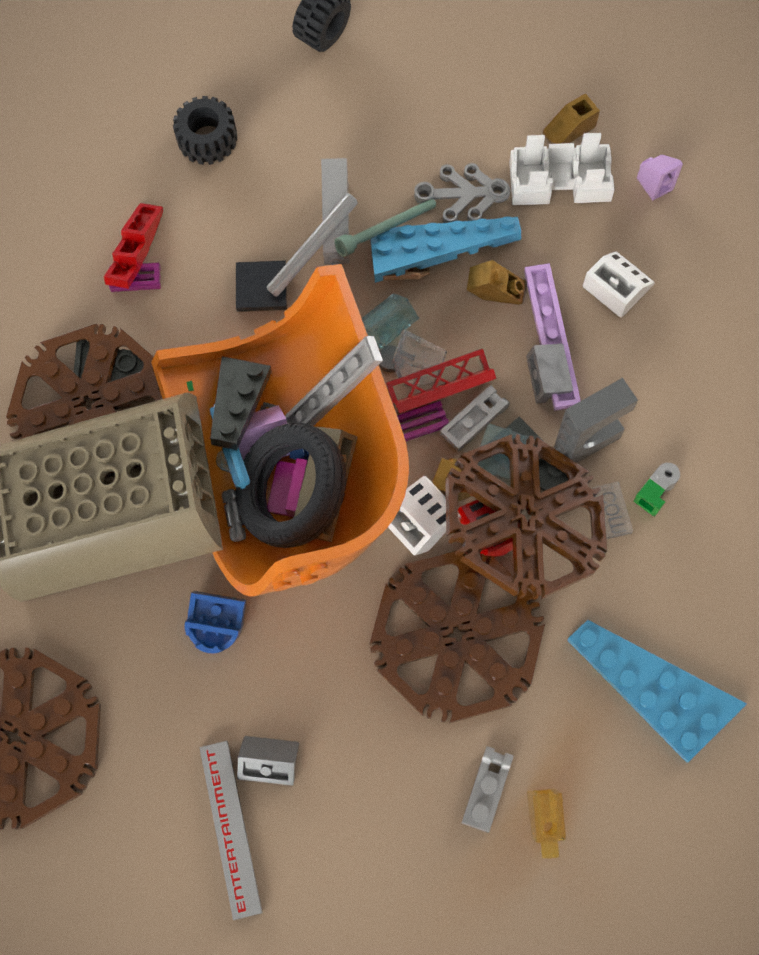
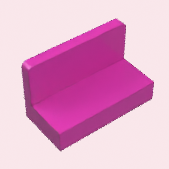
(286, 487)

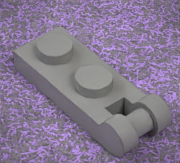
(474, 418)
(487, 790)

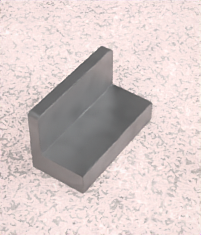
(548, 371)

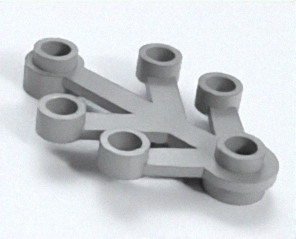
(465, 192)

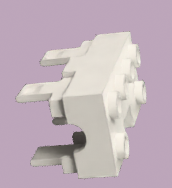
(561, 167)

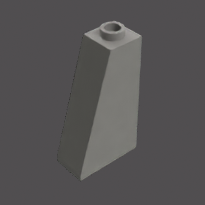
(334, 188)

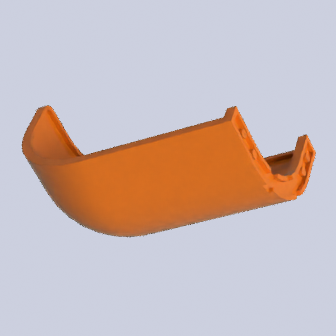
(301, 352)

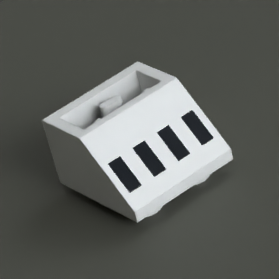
(617, 283)
(420, 517)

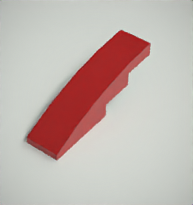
(134, 246)

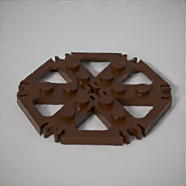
(70, 387)
(509, 522)
(451, 659)
(40, 722)

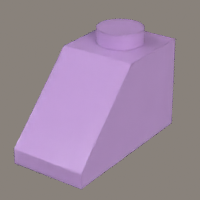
(659, 175)

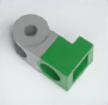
(660, 482)

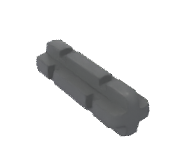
(233, 518)

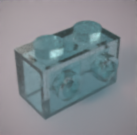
(389, 319)

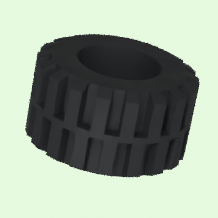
(321, 22)
(201, 114)

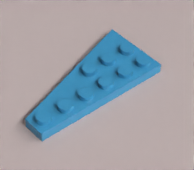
(437, 243)
(668, 698)

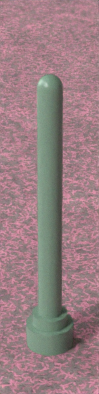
(347, 244)

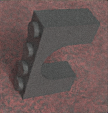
(595, 421)

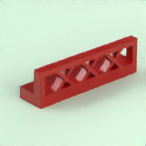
(443, 390)

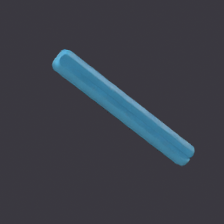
(235, 464)

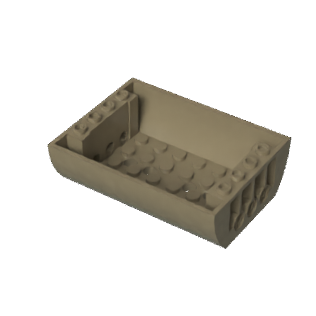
(99, 527)

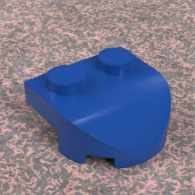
(214, 621)

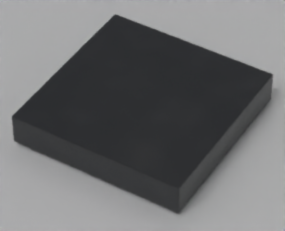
(252, 285)

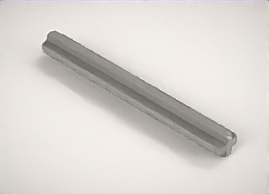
(312, 244)

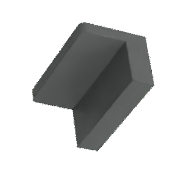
(267, 760)

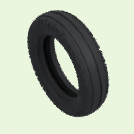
(327, 492)

